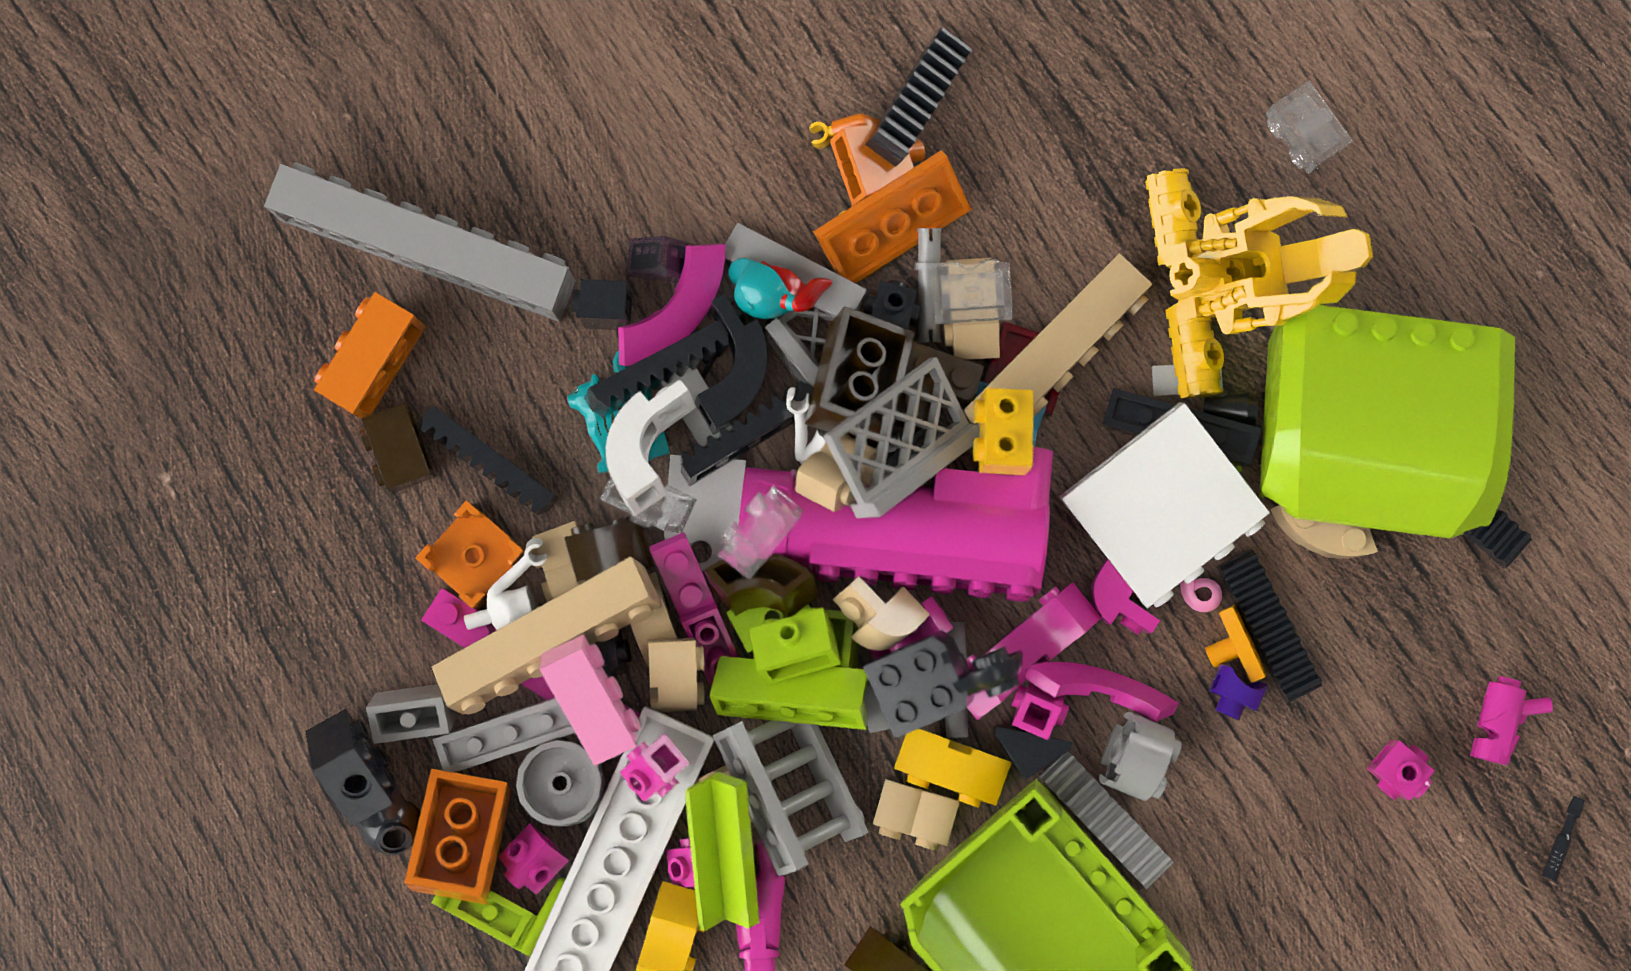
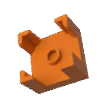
(471, 555)

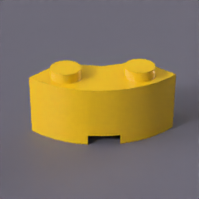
(952, 766)
(671, 931)

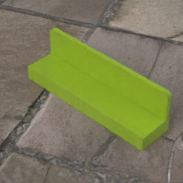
(817, 698)
(722, 851)

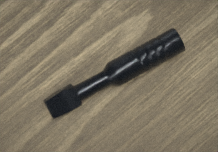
(1563, 840)

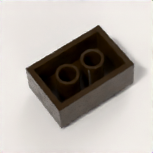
(856, 365)

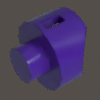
(1235, 694)

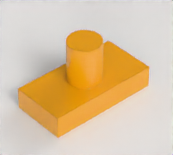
(1236, 646)

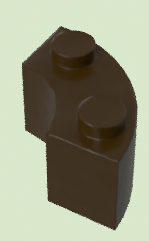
(602, 548)
(775, 585)

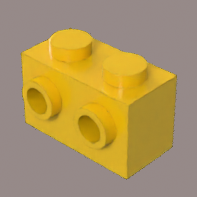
(1005, 431)

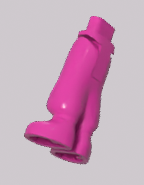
(762, 940)

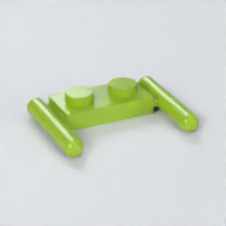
(504, 918)

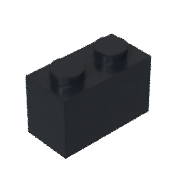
(603, 304)

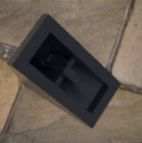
(1028, 751)

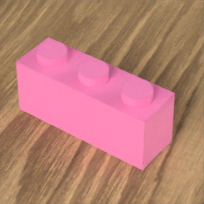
(590, 699)

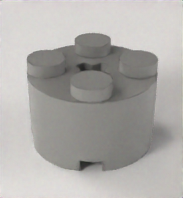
(1139, 757)

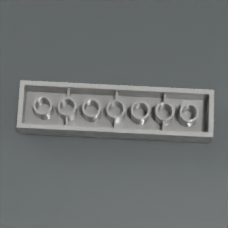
(420, 242)

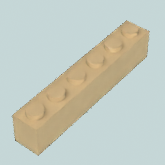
(1074, 334)
(515, 651)

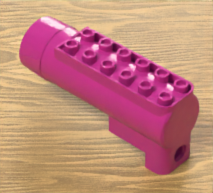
(956, 534)

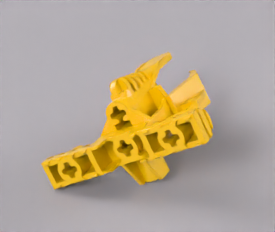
(1240, 271)

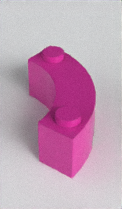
(1044, 633)

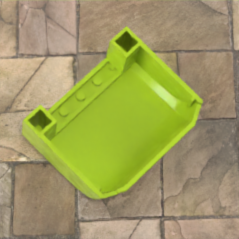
(1388, 421)
(1035, 898)

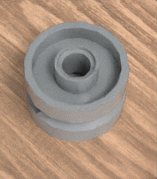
(537, 784)

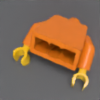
(859, 165)

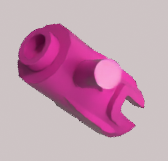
(1501, 715)

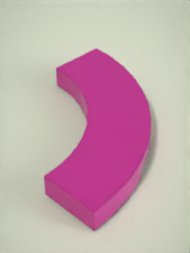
(683, 312)
(1081, 679)

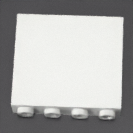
(1165, 505)

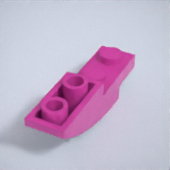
(693, 600)

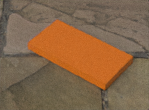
(888, 220)

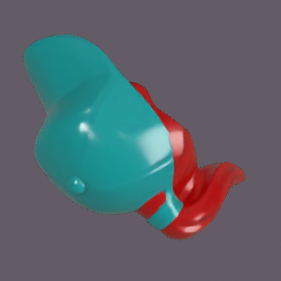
(772, 290)

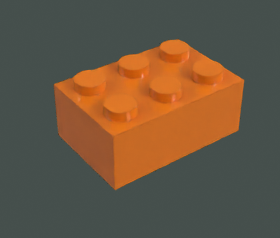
(369, 356)
(458, 836)

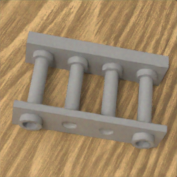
(769, 813)

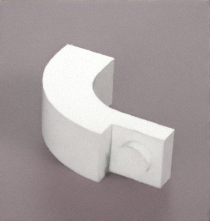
(631, 440)

